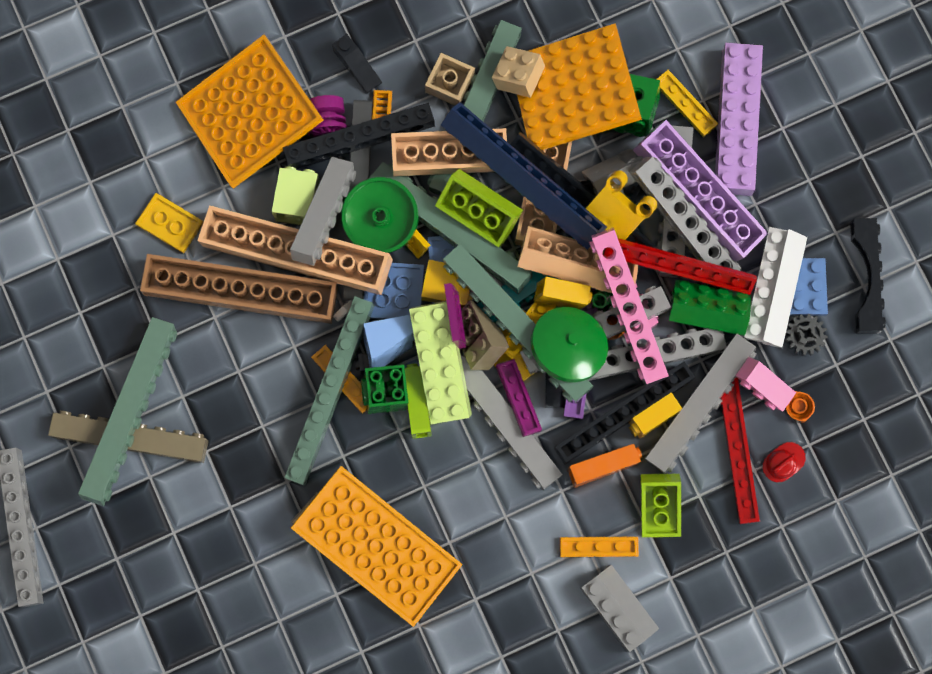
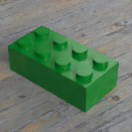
(710, 307)

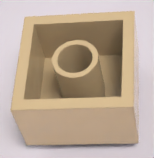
(518, 71)
(449, 79)

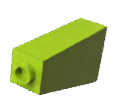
(417, 403)

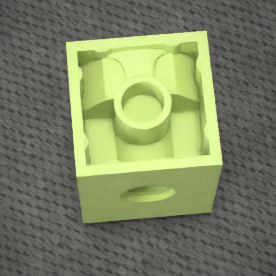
(294, 194)

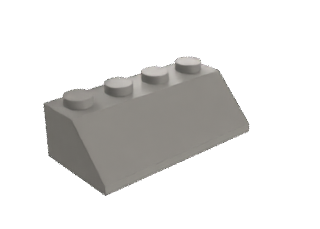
(619, 608)

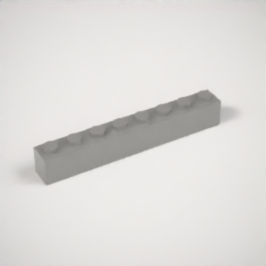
(700, 404)
(501, 416)

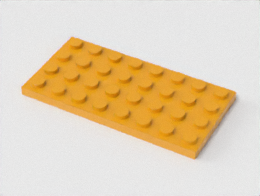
(376, 546)

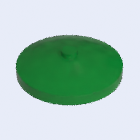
(380, 214)
(569, 344)

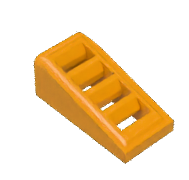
(381, 94)

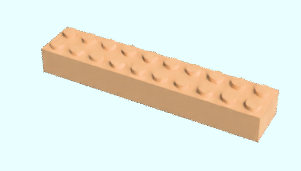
(271, 245)

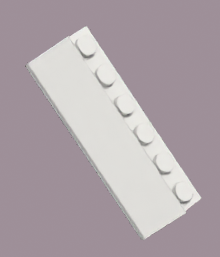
(775, 287)

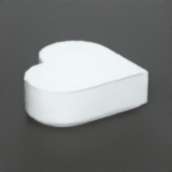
(343, 311)

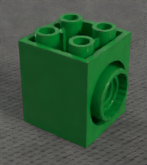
(647, 96)
(384, 389)

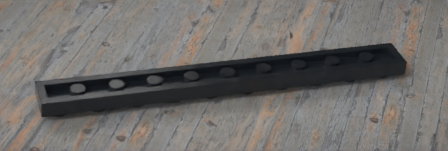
(565, 179)

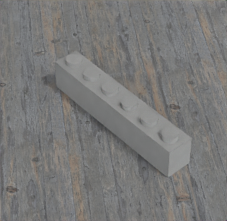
(323, 211)

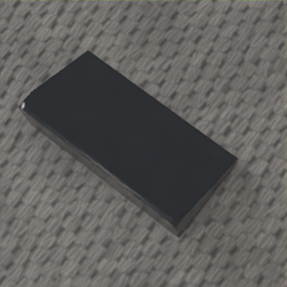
(553, 395)

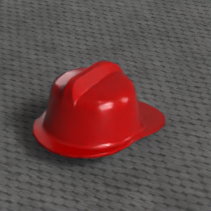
(784, 462)

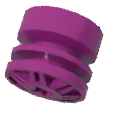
(331, 110)

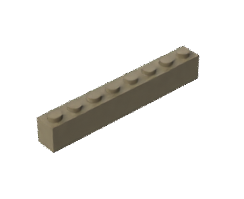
(147, 441)

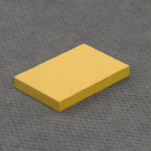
(169, 223)

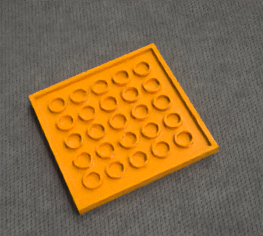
(580, 89)
(249, 111)

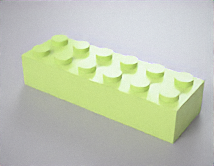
(440, 364)

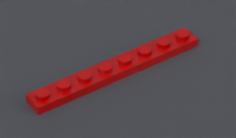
(685, 267)
(739, 456)

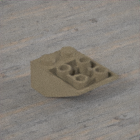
(483, 338)

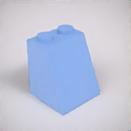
(387, 339)

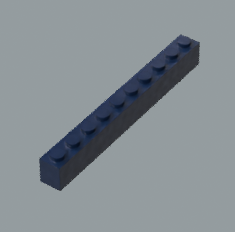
(522, 175)

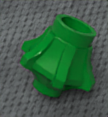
(598, 300)

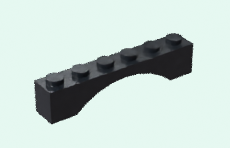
(865, 238)

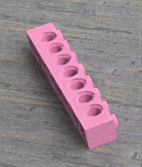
(648, 372)

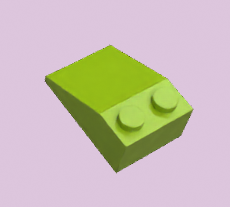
(660, 505)

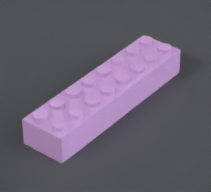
(739, 117)
(711, 198)

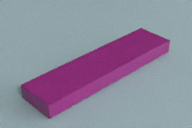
(518, 398)

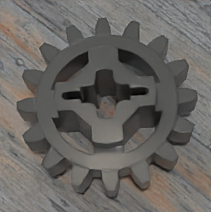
(812, 338)

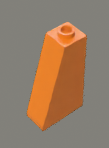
(604, 465)

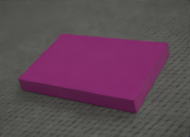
(455, 316)

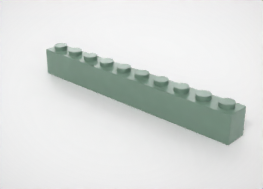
(483, 88)
(492, 258)
(505, 310)
(329, 391)
(127, 412)

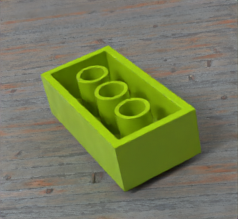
(478, 208)

